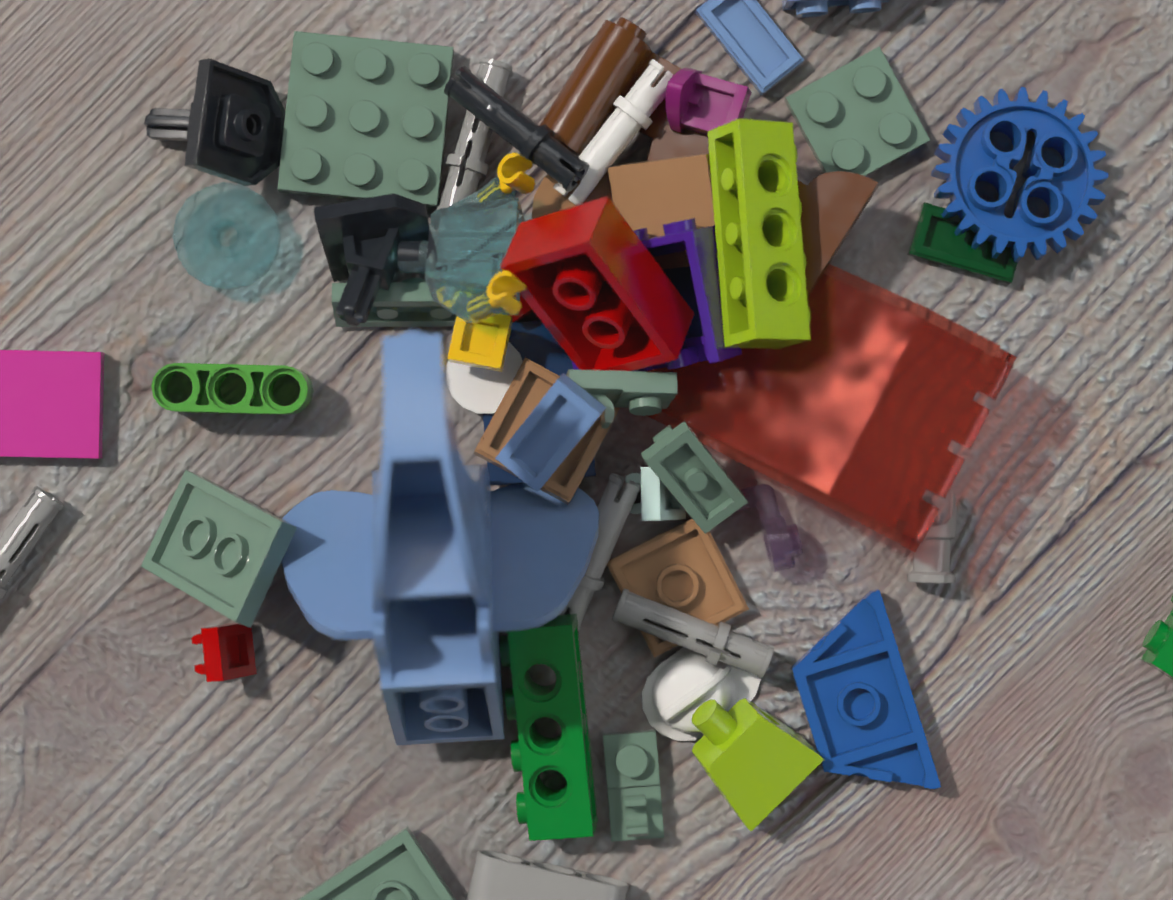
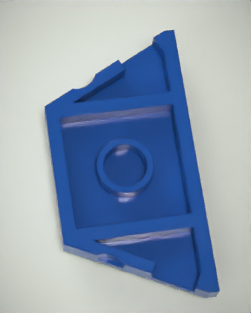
(863, 701)

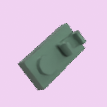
(639, 391)
(693, 476)
(633, 785)

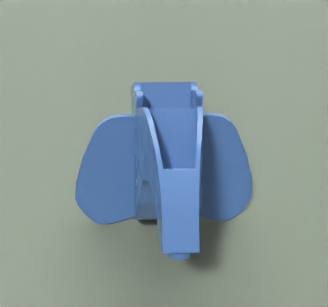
(435, 559)

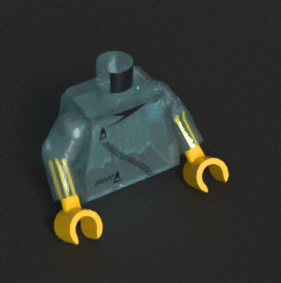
(470, 244)

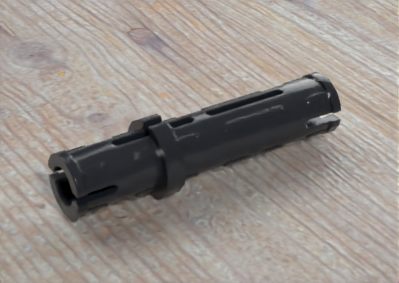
(516, 128)

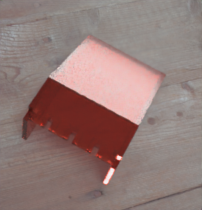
(855, 410)

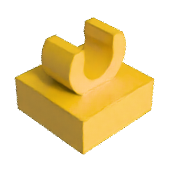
(481, 343)

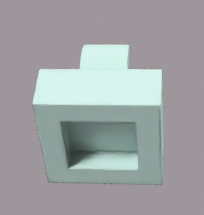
(656, 500)

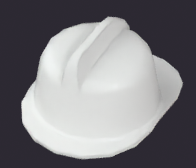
(687, 682)

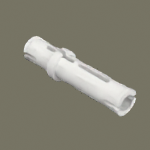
(619, 129)

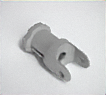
(932, 557)

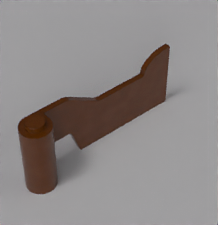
(611, 69)

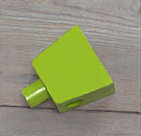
(751, 757)

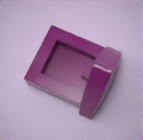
(703, 101)

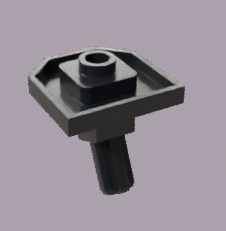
(230, 127)
(363, 246)

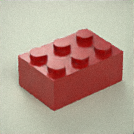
(598, 288)

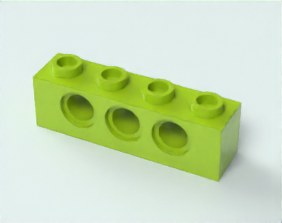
(758, 234)

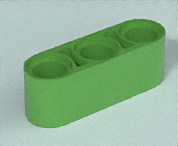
(207, 383)

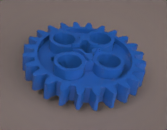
(1063, 189)

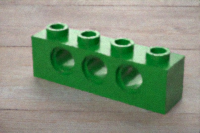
(547, 811)

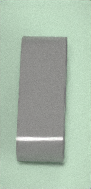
(519, 878)

